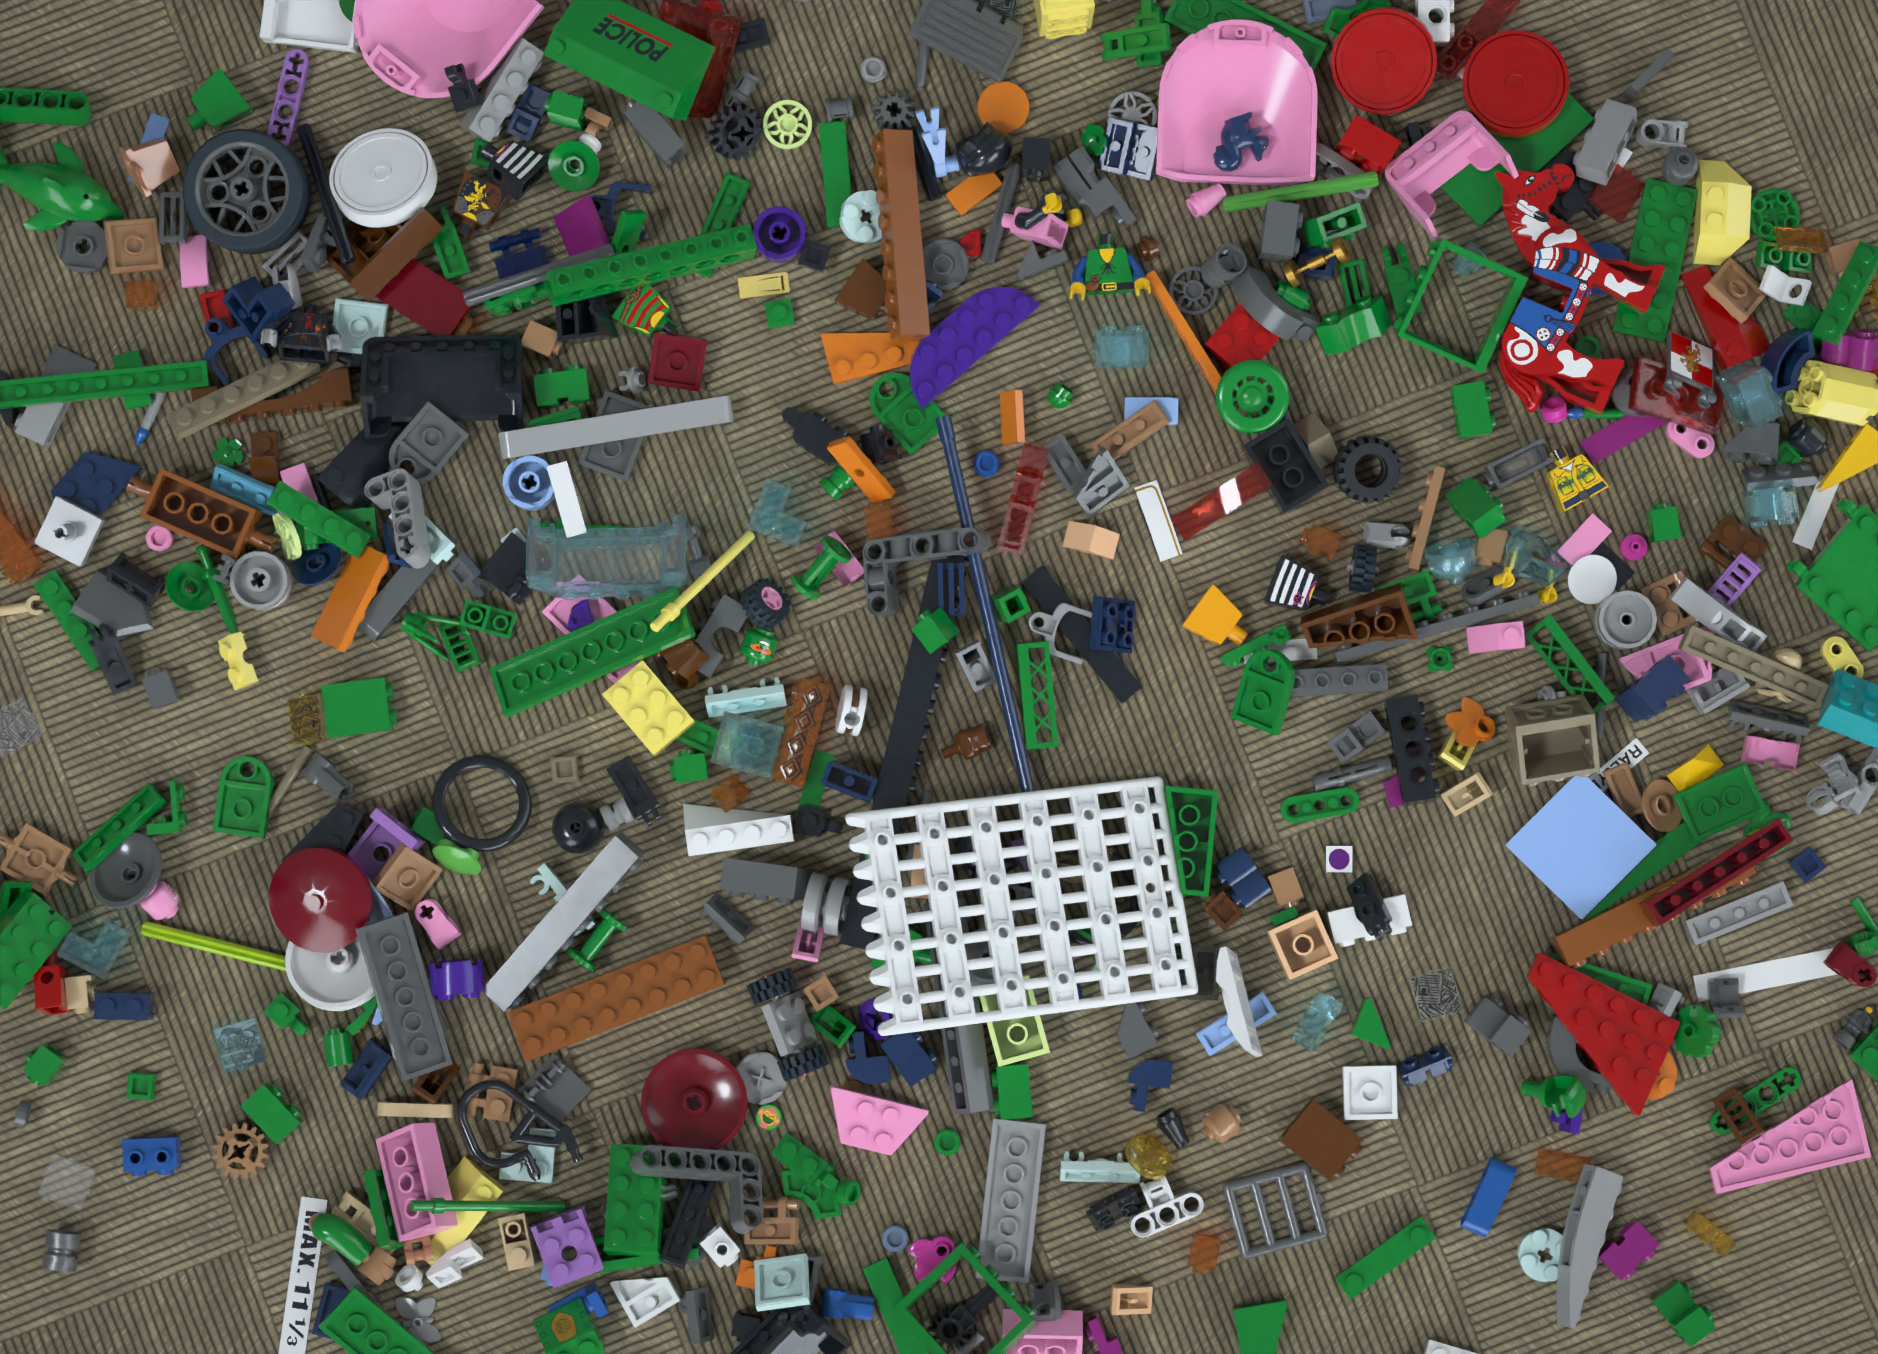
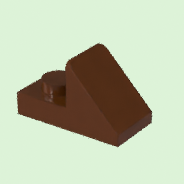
(265, 457)

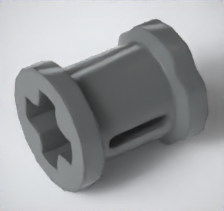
(839, 108)

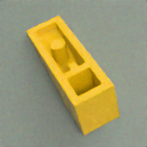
(1856, 457)

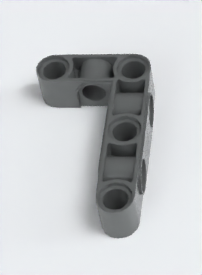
(881, 571)

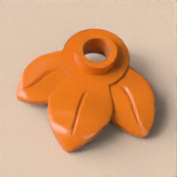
(1468, 721)

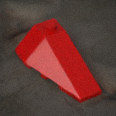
(1728, 338)

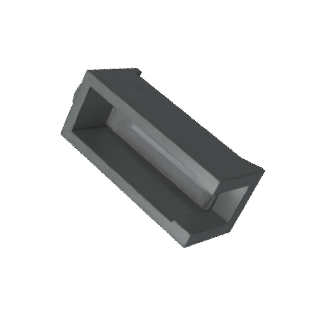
(1517, 465)

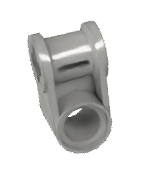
(1667, 134)

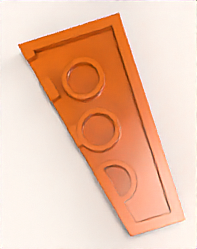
(864, 354)

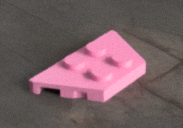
(1695, 668)
(873, 1121)

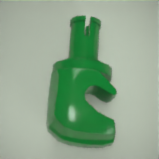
(1558, 1093)

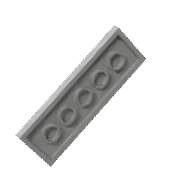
(1011, 1198)

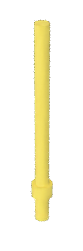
(672, 610)

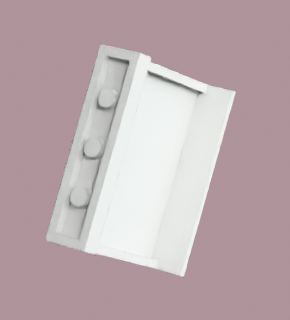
(308, 24)

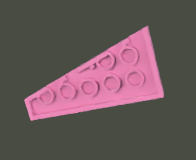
(1809, 1140)

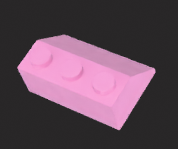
(1048, 1337)

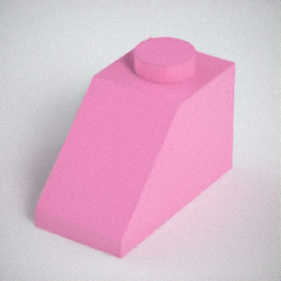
(1495, 637)

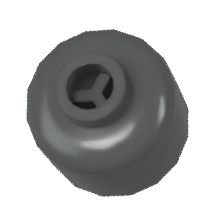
(1680, 166)

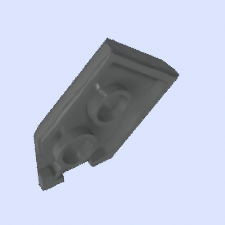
(110, 605)

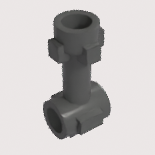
(700, 562)

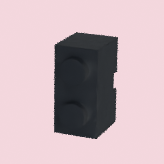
(1035, 159)

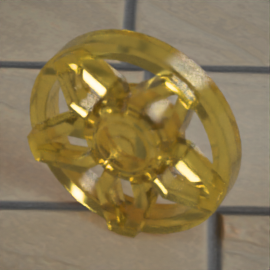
(1148, 1156)

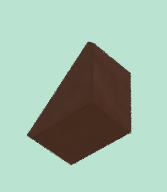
(435, 1083)

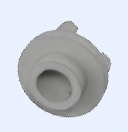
(635, 380)
(1548, 693)

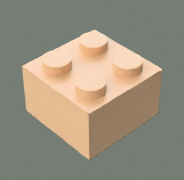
(1301, 944)

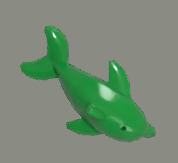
(58, 190)

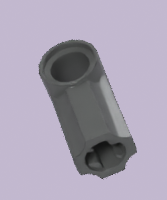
(324, 775)

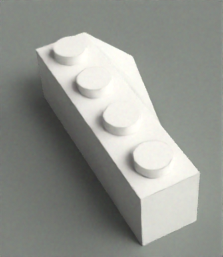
(716, 831)

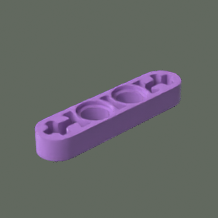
(292, 100)

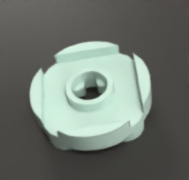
(851, 214)
(1530, 1260)

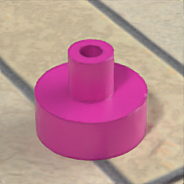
(1627, 550)

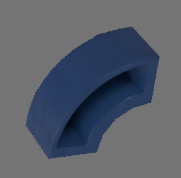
(1786, 358)

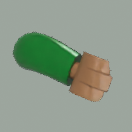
(348, 1241)

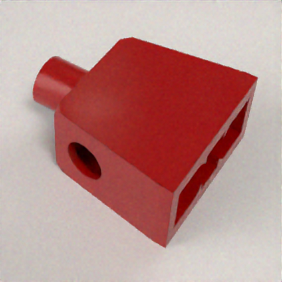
(51, 996)

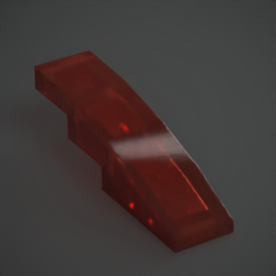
(1023, 499)
(1221, 501)

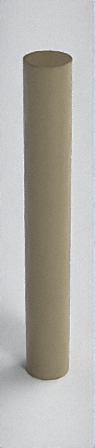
(289, 777)

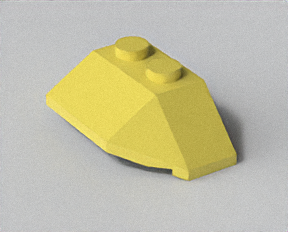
(1720, 213)

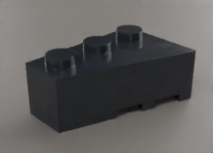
(585, 321)
(335, 830)

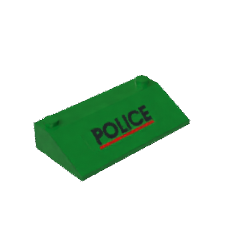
(632, 54)

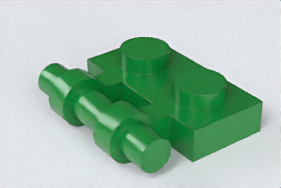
(1420, 588)

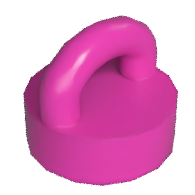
(1553, 409)

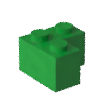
(1684, 1316)

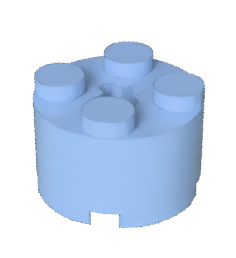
(516, 489)

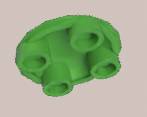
(457, 859)

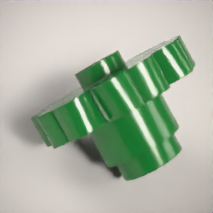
(1697, 1031)

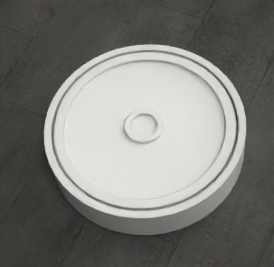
(383, 177)

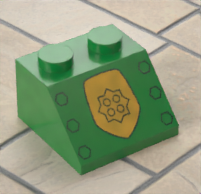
(569, 1330)

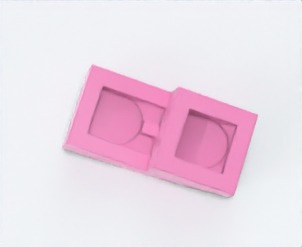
(194, 262)

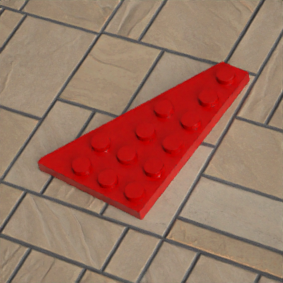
(1613, 1029)

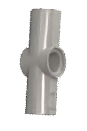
(1855, 802)

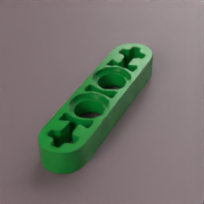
(1752, 1096)

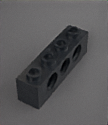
(1411, 792)

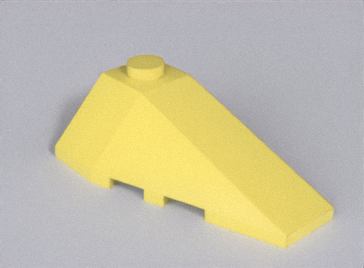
(466, 1183)

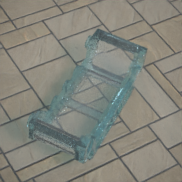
(607, 560)

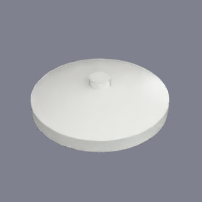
(330, 979)

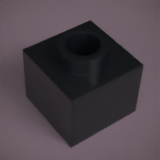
(744, 1324)

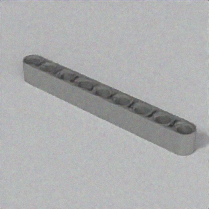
(616, 427)

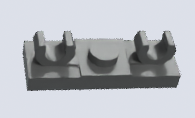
(1768, 719)

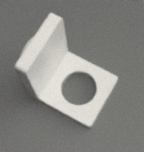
(1779, 286)

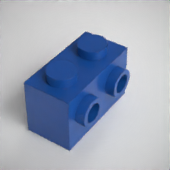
(151, 1154)

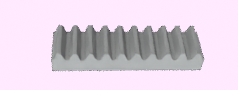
(1738, 913)

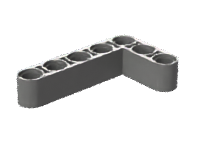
(709, 1170)

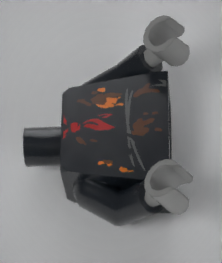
(304, 337)

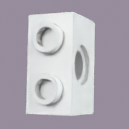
(1442, 31)

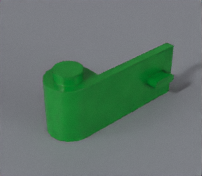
(362, 518)

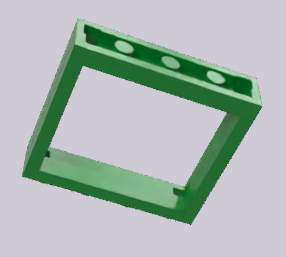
(1497, 323)
(990, 1276)

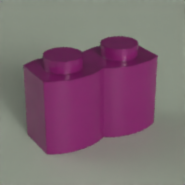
(1855, 350)

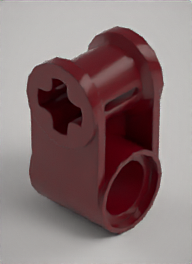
(1847, 963)

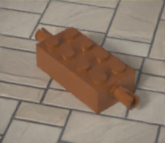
(201, 514)

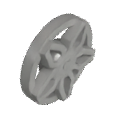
(1133, 112)

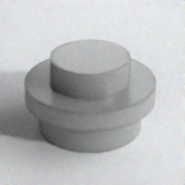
(873, 69)

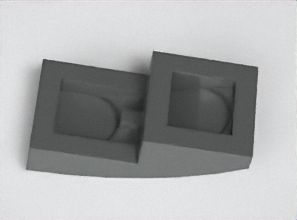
(1356, 736)

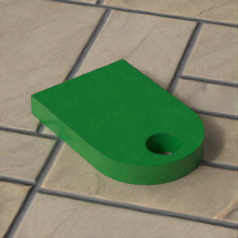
(902, 414)
(1264, 692)
(244, 800)

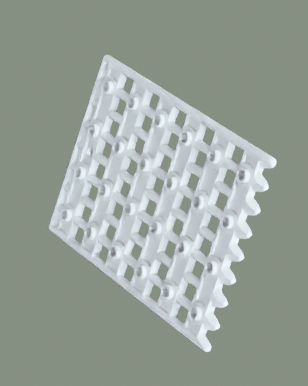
(1009, 986)

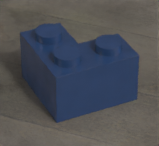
(258, 307)
(1649, 692)
(910, 1056)

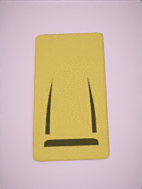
(763, 285)

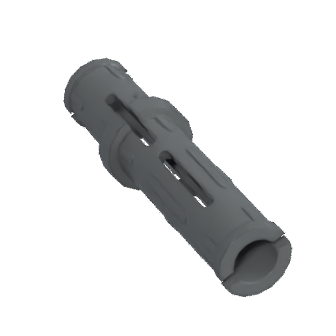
(1321, 780)

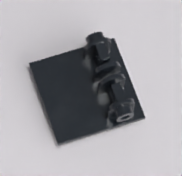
(508, 569)
(1125, 1206)

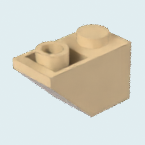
(517, 1242)

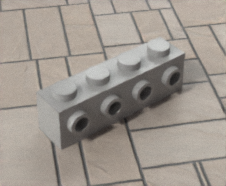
(502, 90)

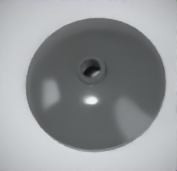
(114, 878)

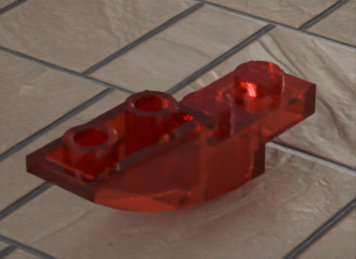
(1481, 26)

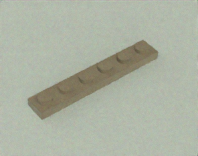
(238, 395)
(1753, 666)

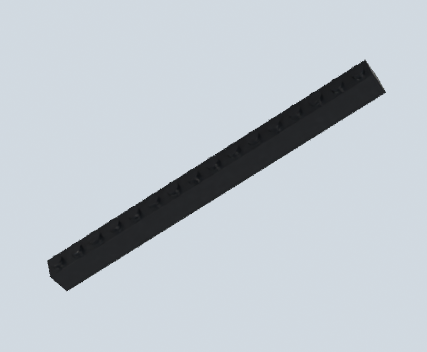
(904, 739)

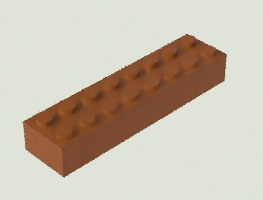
(616, 998)

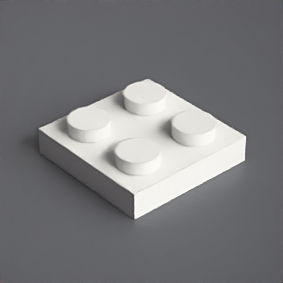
(1369, 1092)

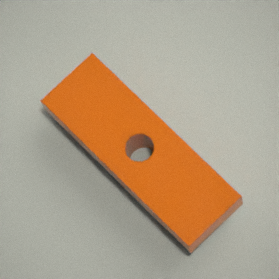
(861, 469)

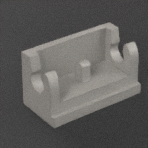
(1720, 689)

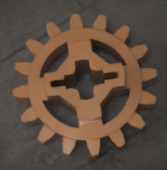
(247, 1160)

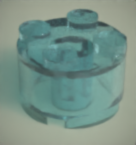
(1771, 506)

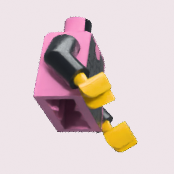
(1040, 225)

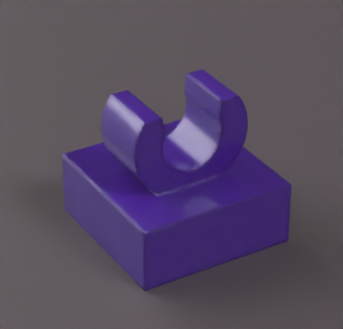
(1567, 1124)

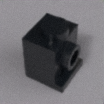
(880, 445)

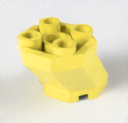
(1834, 393)

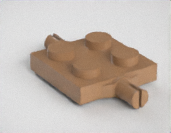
(36, 858)

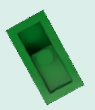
(1804, 318)

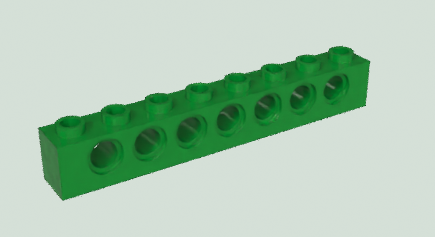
(650, 265)

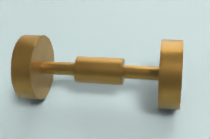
(1340, 249)

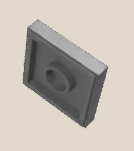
(1648, 74)

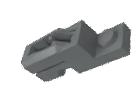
(1088, 191)

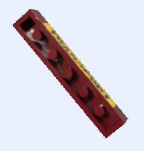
(1715, 872)

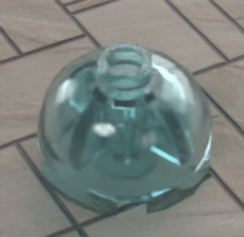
(1452, 560)

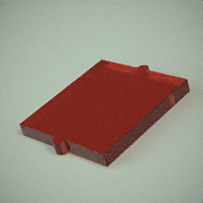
(1618, 194)

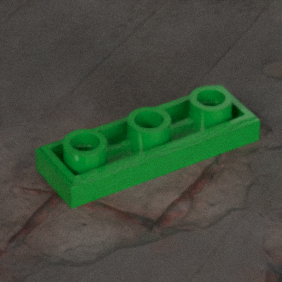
(627, 231)

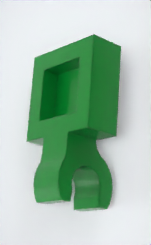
(284, 1013)

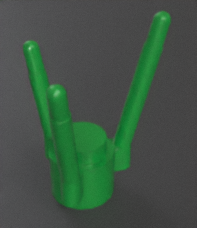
(417, 627)

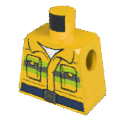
(1573, 480)

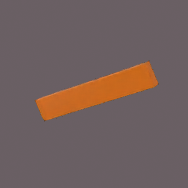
(1184, 331)

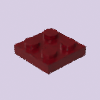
(677, 361)

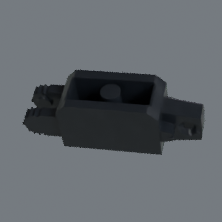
(813, 433)

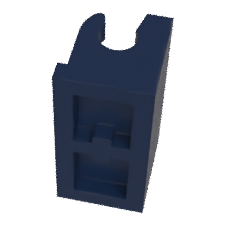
(366, 1069)

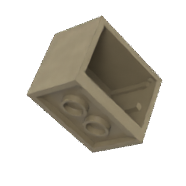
(1552, 739)

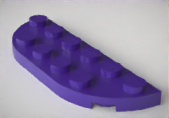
(965, 338)

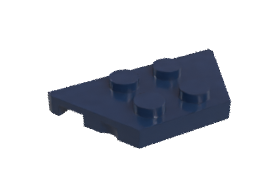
(95, 482)

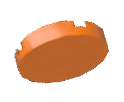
(1003, 106)

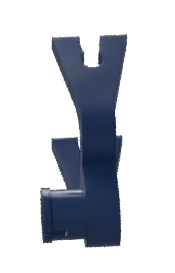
(607, 203)
(220, 340)

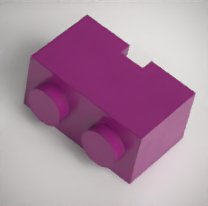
(1629, 1250)

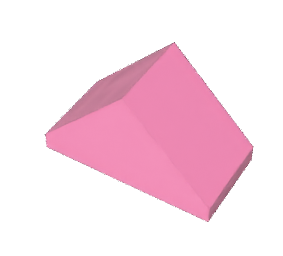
(808, 943)

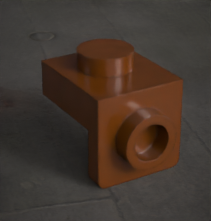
(1221, 909)

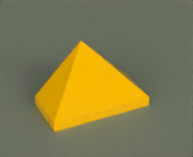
(1695, 768)

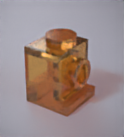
(1320, 542)

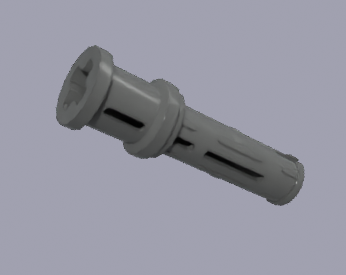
(739, 93)

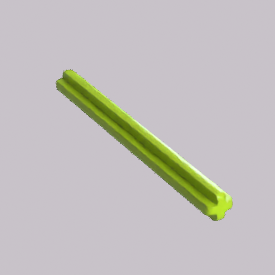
(213, 945)

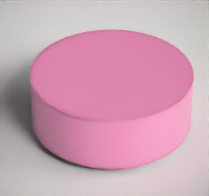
(159, 538)

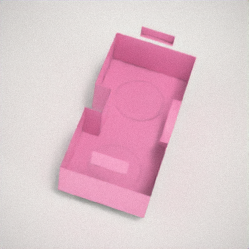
(845, 572)
(1781, 754)

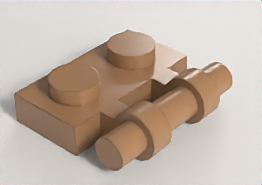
(497, 1104)
(776, 1230)

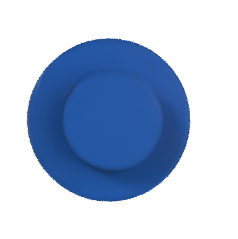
(986, 464)

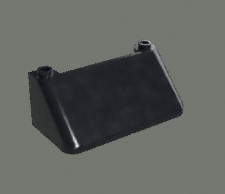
(458, 373)

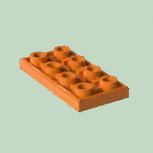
(350, 598)

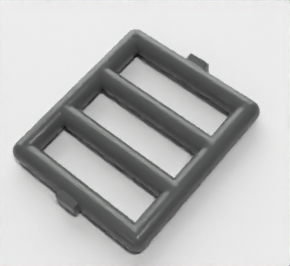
(1254, 1182)

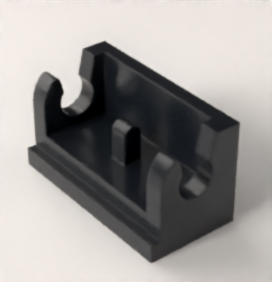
(135, 581)

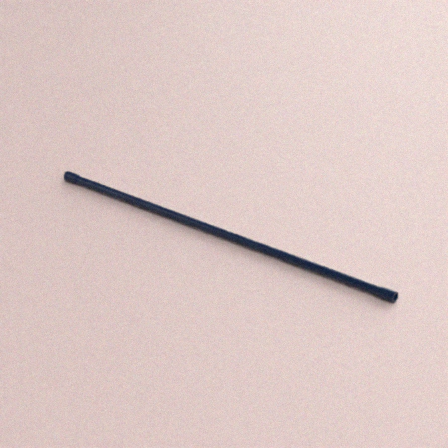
(947, 438)

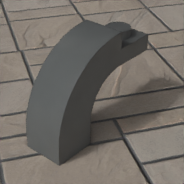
(1269, 309)
(1563, 1056)

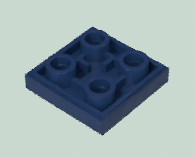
(1112, 624)

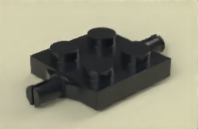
(1576, 198)

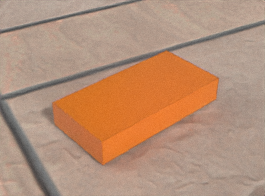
(972, 192)
(1012, 417)

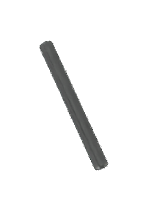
(531, 276)

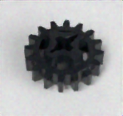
(728, 128)

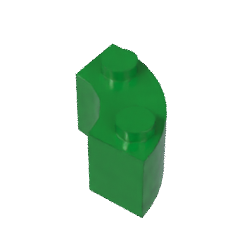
(1353, 325)

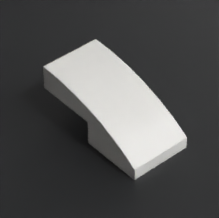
(449, 1266)

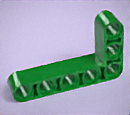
(44, 106)

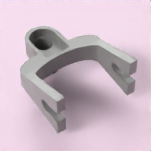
(1050, 625)

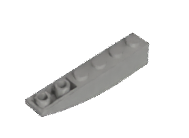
(1583, 1238)

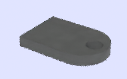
(427, 442)

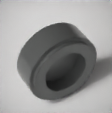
(22, 1114)

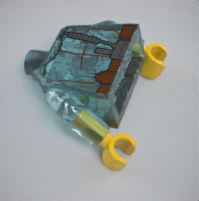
(1530, 559)

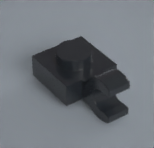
(464, 91)
(812, 822)

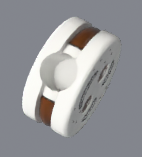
(851, 710)

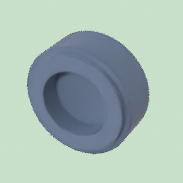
(894, 1238)

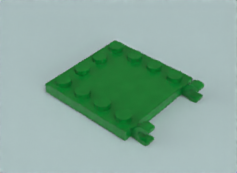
(1845, 575)

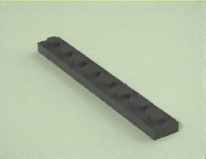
(1446, 623)

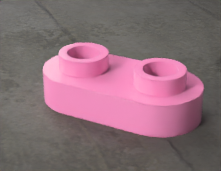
(1689, 439)

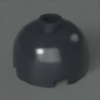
(590, 832)

